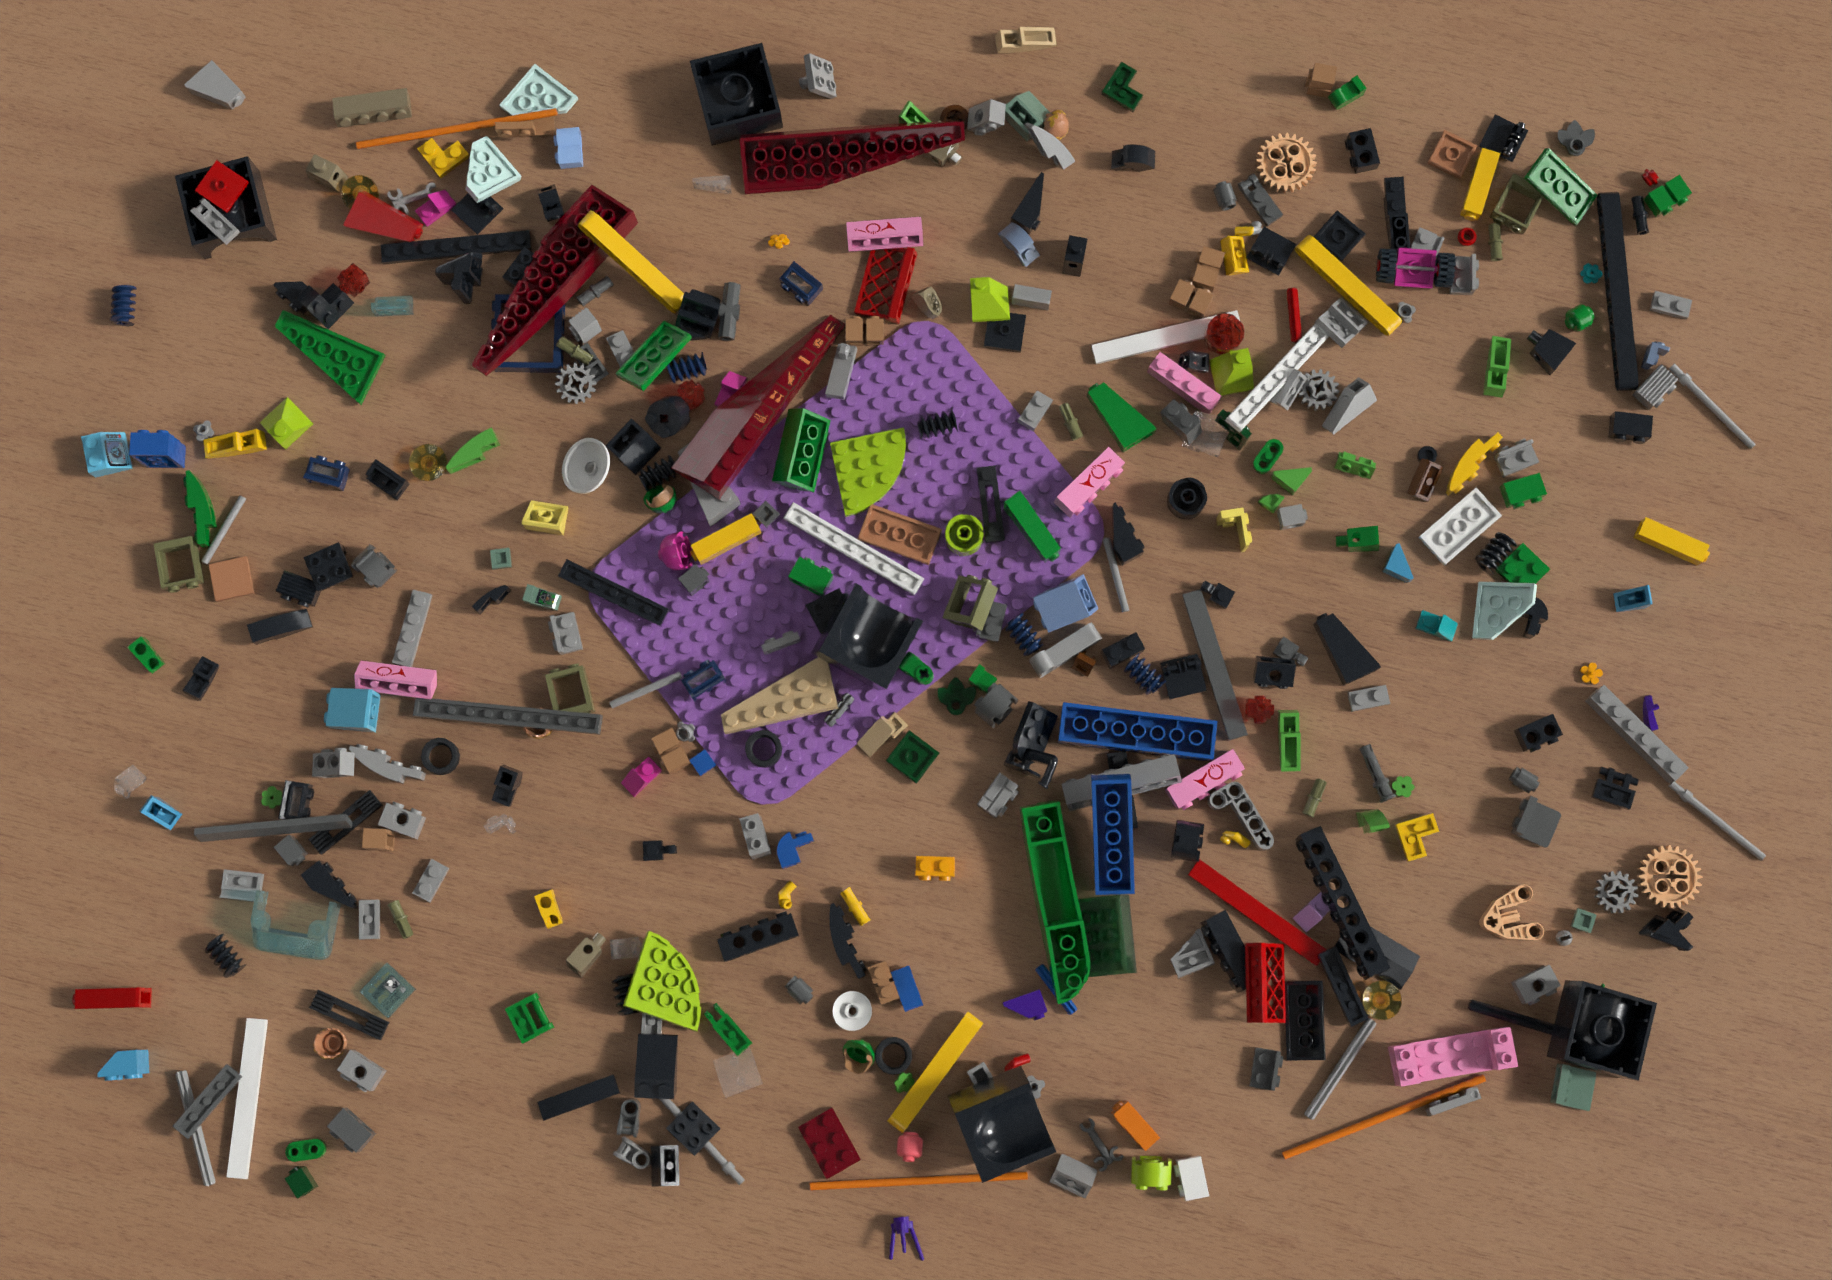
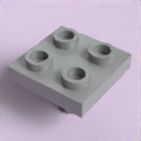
(819, 76)

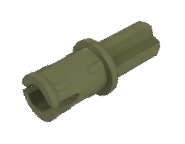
(1495, 242)
(574, 350)
(1070, 422)
(1314, 797)
(400, 919)

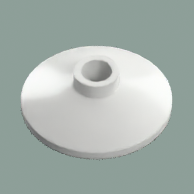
(842, 1006)

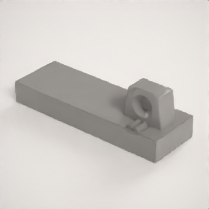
(841, 371)

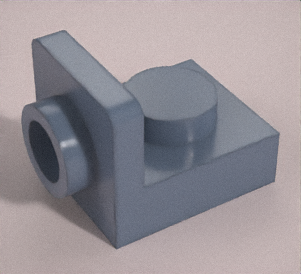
(1652, 354)

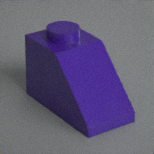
(1028, 1005)

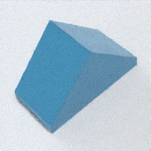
(1397, 565)
(1633, 599)
(161, 812)

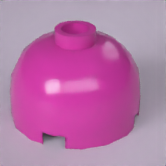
(675, 551)

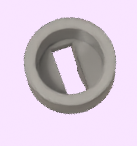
(1563, 933)

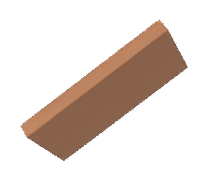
(899, 534)

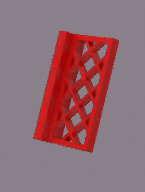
(901, 286)
(1257, 987)

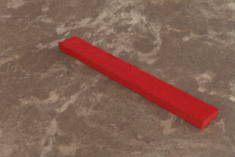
(1256, 912)

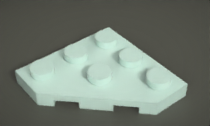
(536, 93)
(488, 170)
(1499, 606)

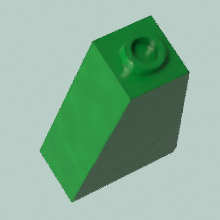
(1120, 418)
(1032, 527)

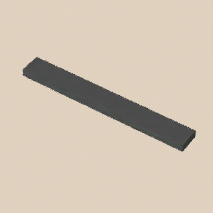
(1214, 665)
(275, 827)

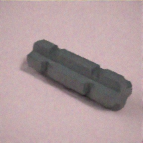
(837, 713)

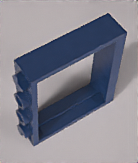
(533, 367)

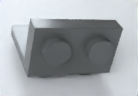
(1535, 822)

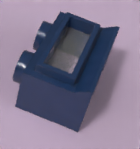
(800, 283)
(326, 472)
(702, 679)

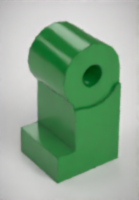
(1347, 93)
(146, 654)

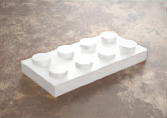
(1460, 526)

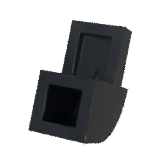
(1133, 156)
(551, 202)
(1535, 614)
(507, 782)

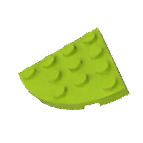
(868, 467)
(664, 985)

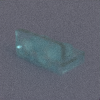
(393, 306)

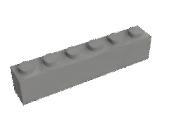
(1636, 734)
(1144, 777)

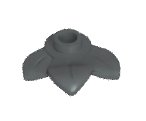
(1576, 136)

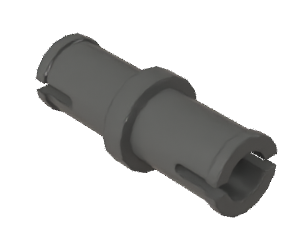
(594, 291)

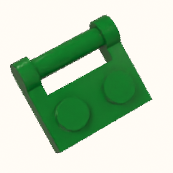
(523, 1021)

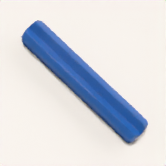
(1045, 975)

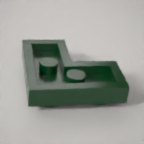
(1118, 88)
(1234, 437)

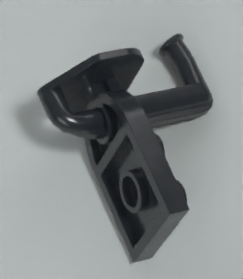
(1031, 742)

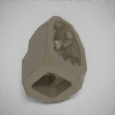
(928, 302)

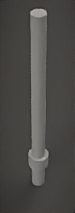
(1685, 379)
(1687, 796)
(728, 1167)

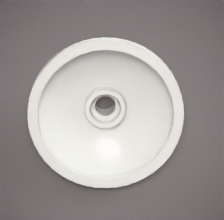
(585, 465)

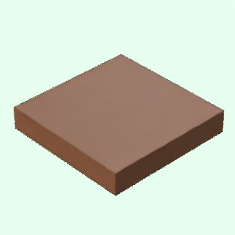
(1452, 154)
(231, 579)

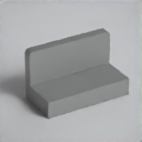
(1031, 297)
(1289, 391)
(1073, 1176)

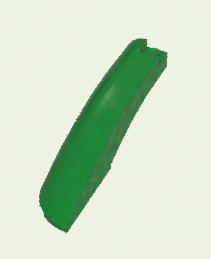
(1056, 898)

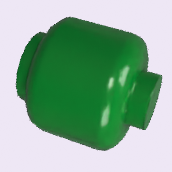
(1579, 318)

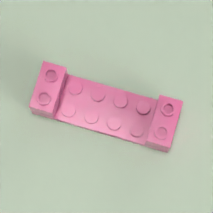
(1452, 1056)

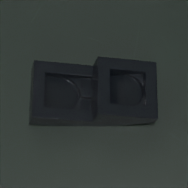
(497, 594)
(201, 679)

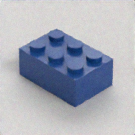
(157, 449)

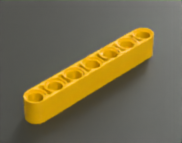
(631, 261)
(1348, 285)
(935, 1072)

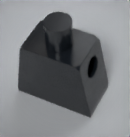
(1074, 254)
(1550, 349)

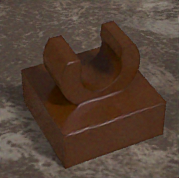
(1083, 663)

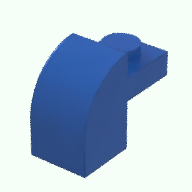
(787, 847)

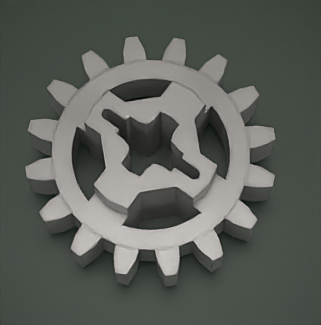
(567, 386)
(1325, 393)
(1614, 884)

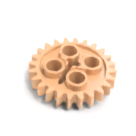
(1302, 160)
(1668, 859)

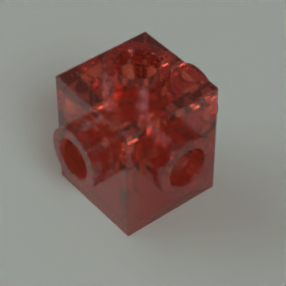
(353, 280)
(695, 399)
(1253, 713)

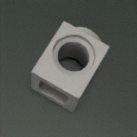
(1291, 517)

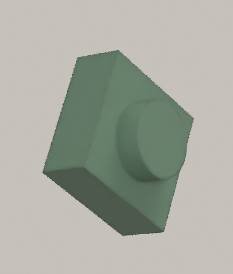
(501, 558)
(1583, 920)

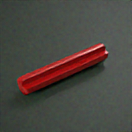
(1294, 314)

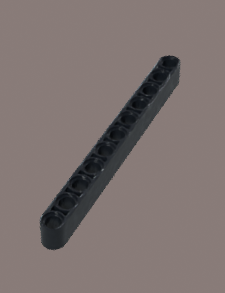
(1617, 291)

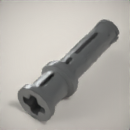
(1380, 781)

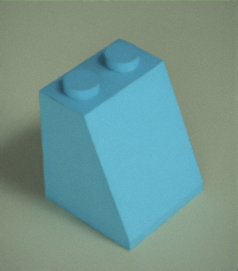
(352, 709)

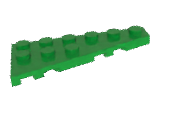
(342, 359)

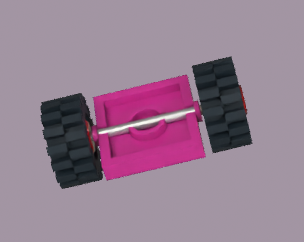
(1415, 267)

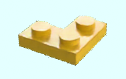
(443, 161)
(1411, 833)

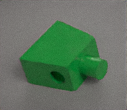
(1368, 539)

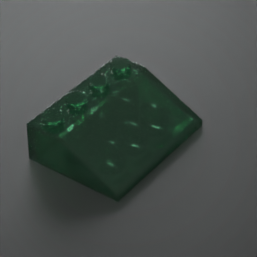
(1109, 935)

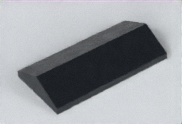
(1400, 959)
(1304, 1020)

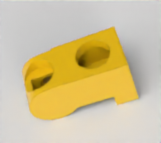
(549, 908)

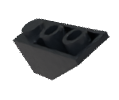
(1124, 541)
(322, 880)

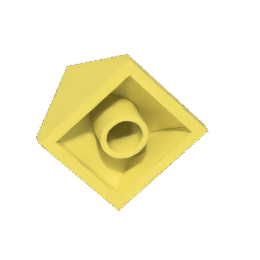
(545, 517)

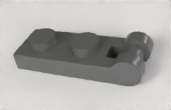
(1260, 200)

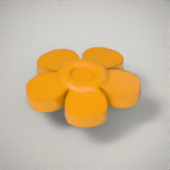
(778, 241)
(1591, 673)

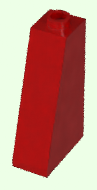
(380, 218)
(112, 998)

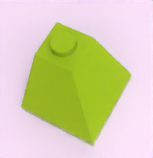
(988, 300)
(1232, 372)
(286, 423)

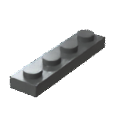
(207, 1101)

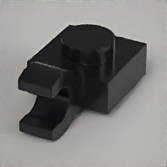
(1220, 594)
(655, 850)

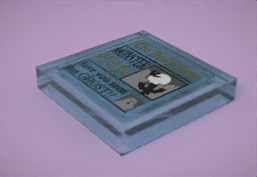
(387, 990)

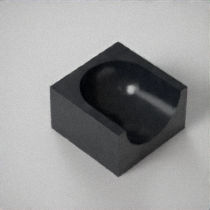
(736, 93)
(248, 214)
(866, 638)
(1601, 1029)
(1001, 1123)

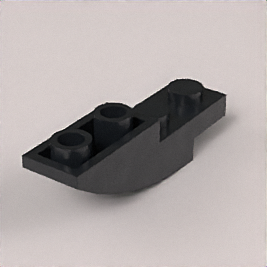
(1395, 213)
(841, 933)

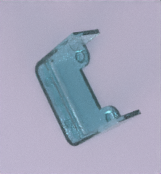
(314, 945)

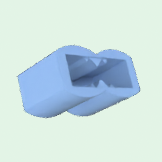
(569, 148)

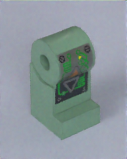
(541, 598)

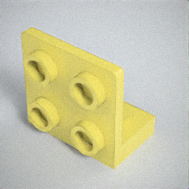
(1229, 517)

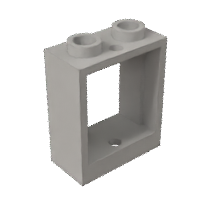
(755, 836)

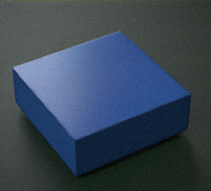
(702, 762)

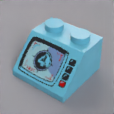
(106, 453)

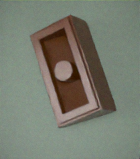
(1425, 479)

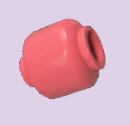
(909, 1146)

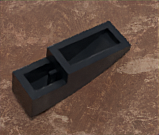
(279, 626)

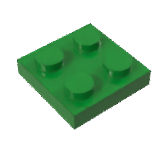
(1522, 566)

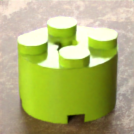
(965, 524)
(1151, 1172)

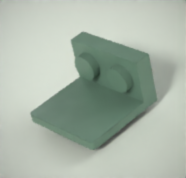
(1573, 1087)

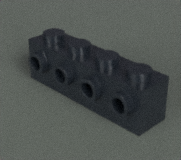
(1228, 947)

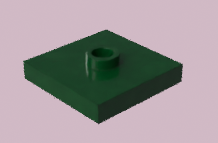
(912, 757)

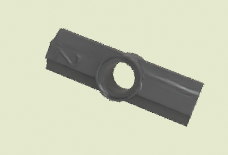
(729, 311)

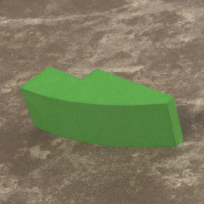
(1497, 366)
(473, 451)
(1289, 740)
(1372, 821)

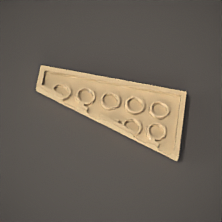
(794, 696)

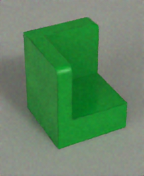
(982, 679)

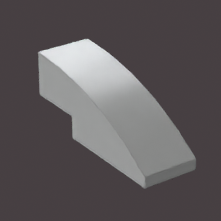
(1050, 146)

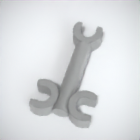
(400, 201)

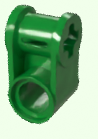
(914, 666)

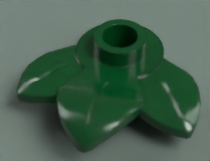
(956, 694)

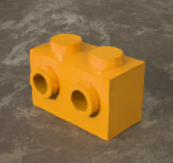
(935, 867)

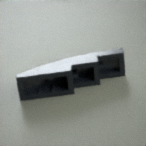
(578, 1097)

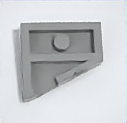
(1192, 956)

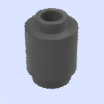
(1225, 196)
(1524, 780)
(799, 990)

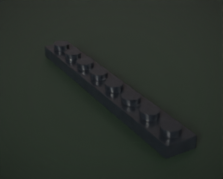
(455, 247)

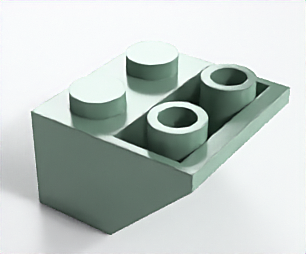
(1025, 109)

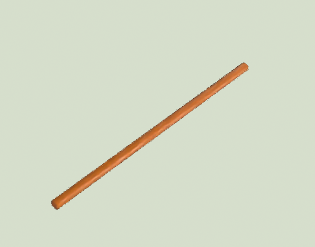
(455, 128)
(1383, 1117)
(913, 1181)

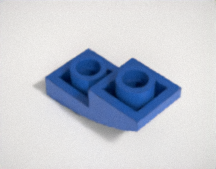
(907, 988)

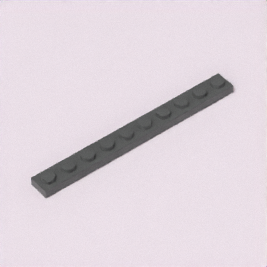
(508, 715)

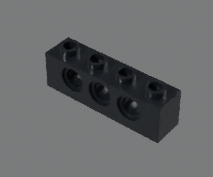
(727, 939)

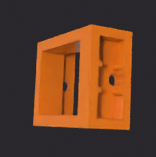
(1134, 1124)

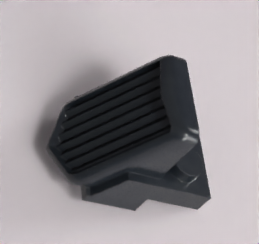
(462, 275)
(698, 314)
(1668, 928)

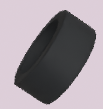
(763, 734)
(436, 742)
(895, 1070)

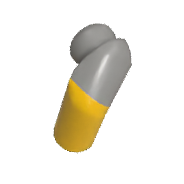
(1248, 231)

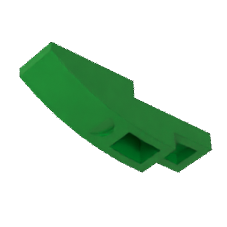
(199, 501)

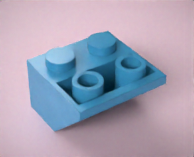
(129, 1064)

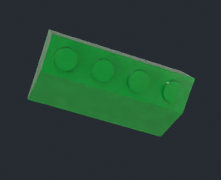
(801, 450)

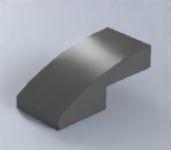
(595, 364)

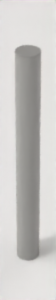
(223, 530)
(1116, 575)
(646, 689)

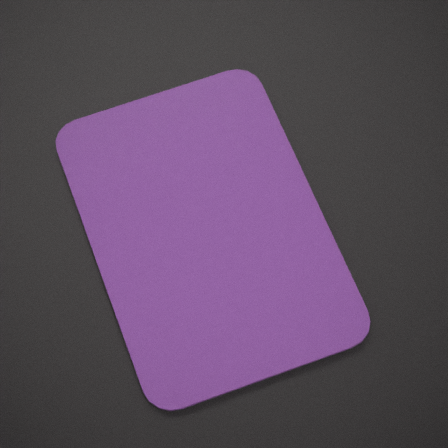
(749, 588)

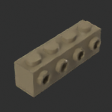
(372, 107)

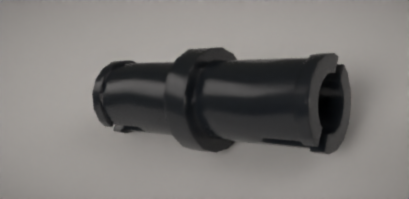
(1640, 215)

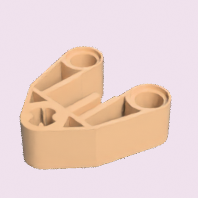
(1518, 932)

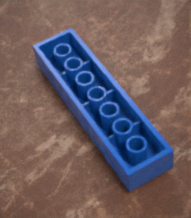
(1137, 731)

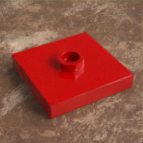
(221, 186)

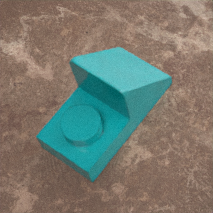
(1436, 625)

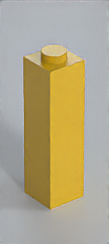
(1479, 184)
(725, 539)
(1672, 541)

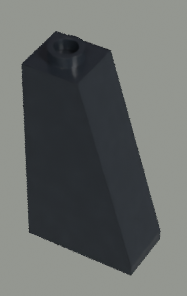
(1344, 650)

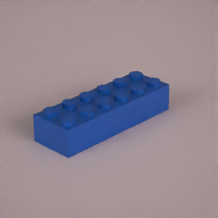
(1112, 834)

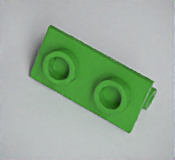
(1362, 467)

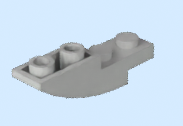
(380, 763)

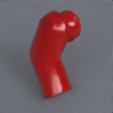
(1017, 1061)

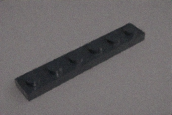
(613, 592)

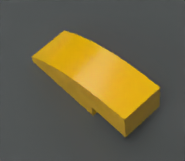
(235, 444)

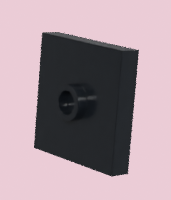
(1339, 235)
(1006, 334)

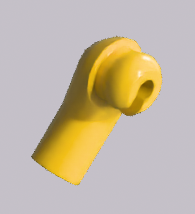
(1235, 836)
(784, 895)

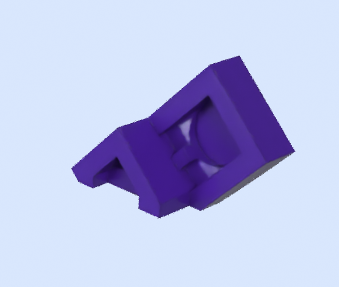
(1648, 714)

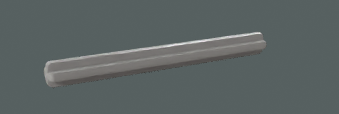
(1340, 1068)
(198, 1137)

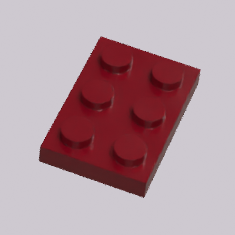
(829, 1143)

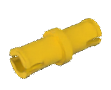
(855, 906)

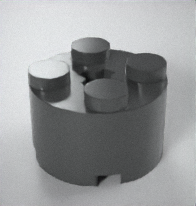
(374, 566)
(995, 705)

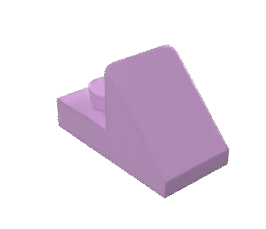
(1311, 913)

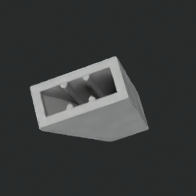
(215, 86)

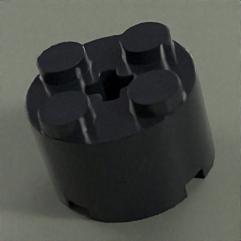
(668, 416)
(1182, 488)
(1187, 840)

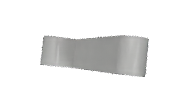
(1065, 650)
(1244, 818)

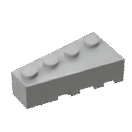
(712, 507)

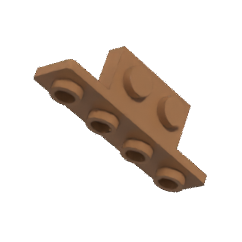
(528, 128)

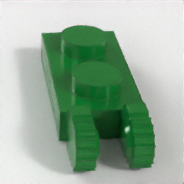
(729, 1031)

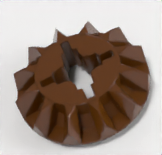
(950, 111)

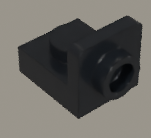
(1194, 361)

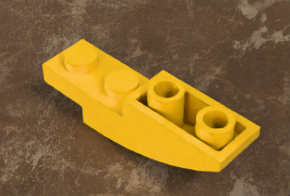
(1468, 463)

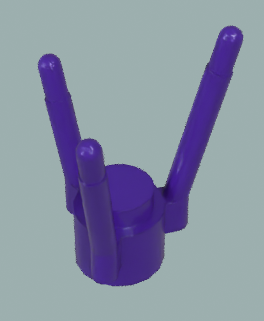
(902, 1225)

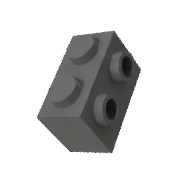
(1179, 420)
(350, 1130)

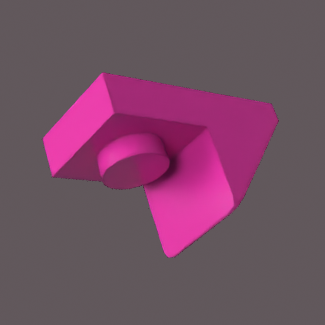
(436, 207)
(730, 384)
(641, 776)

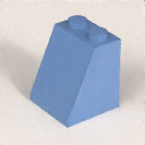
(1065, 603)

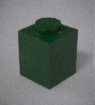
(301, 1181)

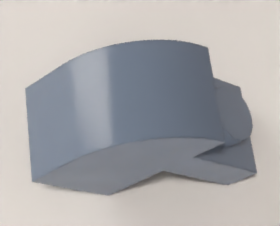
(1020, 242)

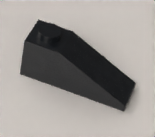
(1028, 211)

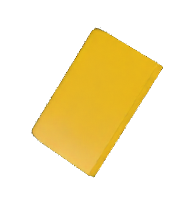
(1235, 255)

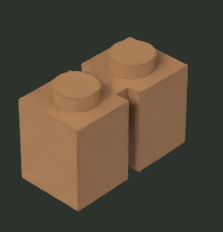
(1320, 80)
(1207, 269)
(1182, 294)
(874, 331)
(666, 742)
(377, 839)
(887, 990)

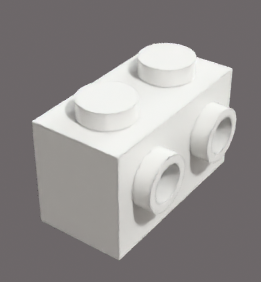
(1191, 1177)

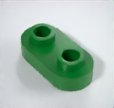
(1267, 456)
(305, 1150)

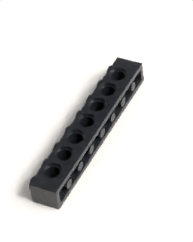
(1343, 892)

